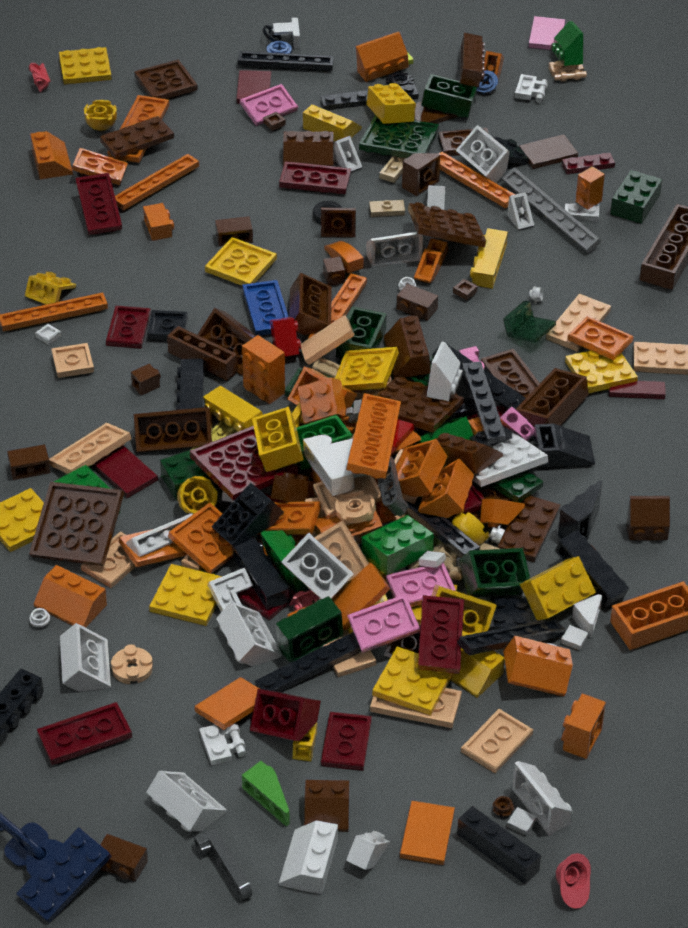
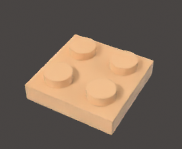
(72, 360)

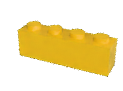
(489, 258)
(231, 408)

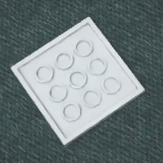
(517, 457)

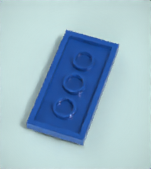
(264, 304)

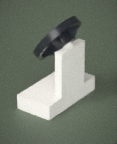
(284, 28)

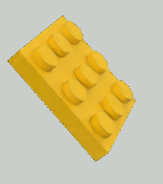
(85, 65)
(240, 262)
(367, 368)
(600, 370)
(19, 519)
(185, 595)
(410, 687)

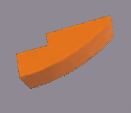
(350, 257)
(431, 260)

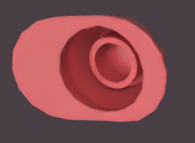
(574, 880)

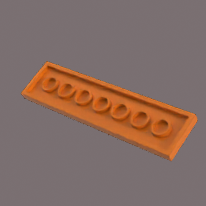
(374, 436)

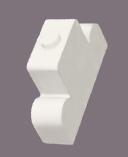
(330, 462)

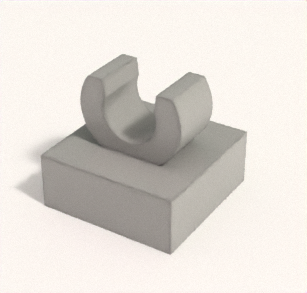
(354, 412)

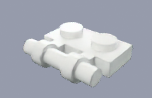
(526, 90)
(216, 745)

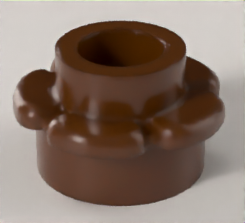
(504, 802)

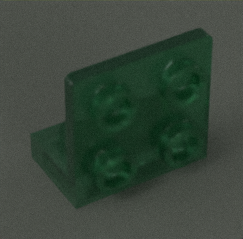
(524, 326)

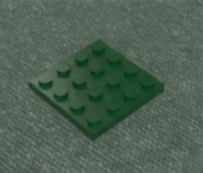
(398, 138)

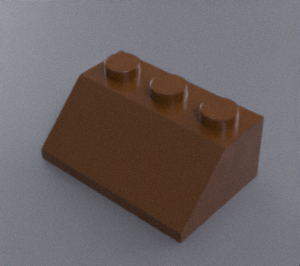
(308, 147)
(471, 453)

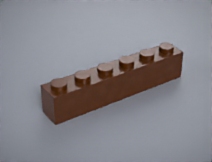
(472, 60)

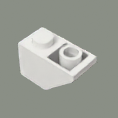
(367, 849)

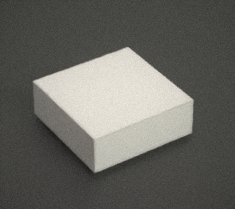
(48, 334)
(432, 559)
(574, 637)
(521, 821)

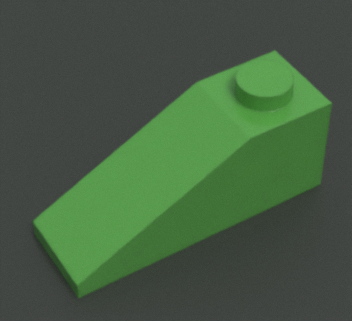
(265, 788)

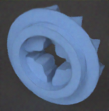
(283, 46)
(492, 79)

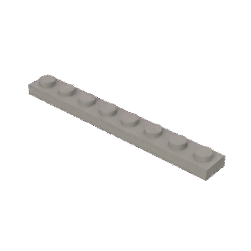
(552, 210)

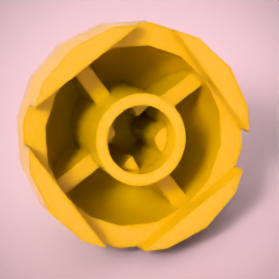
(100, 115)
(195, 494)
(471, 527)

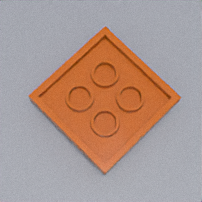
(201, 541)

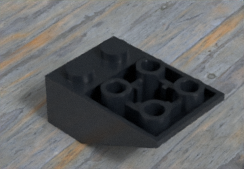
(563, 446)
(580, 512)
(247, 516)

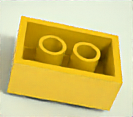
(391, 103)
(277, 439)
(557, 588)

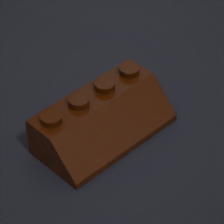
(310, 304)
(227, 333)
(412, 348)
(554, 398)
(173, 429)

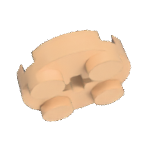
(363, 511)
(130, 655)

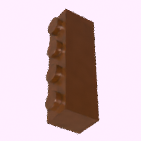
(191, 346)

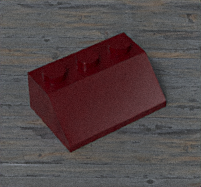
(284, 714)

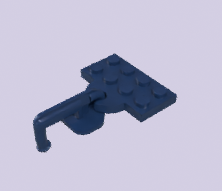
(55, 867)

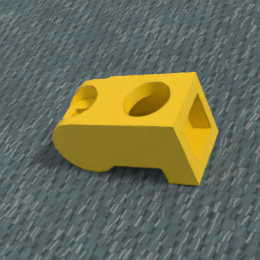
(304, 748)

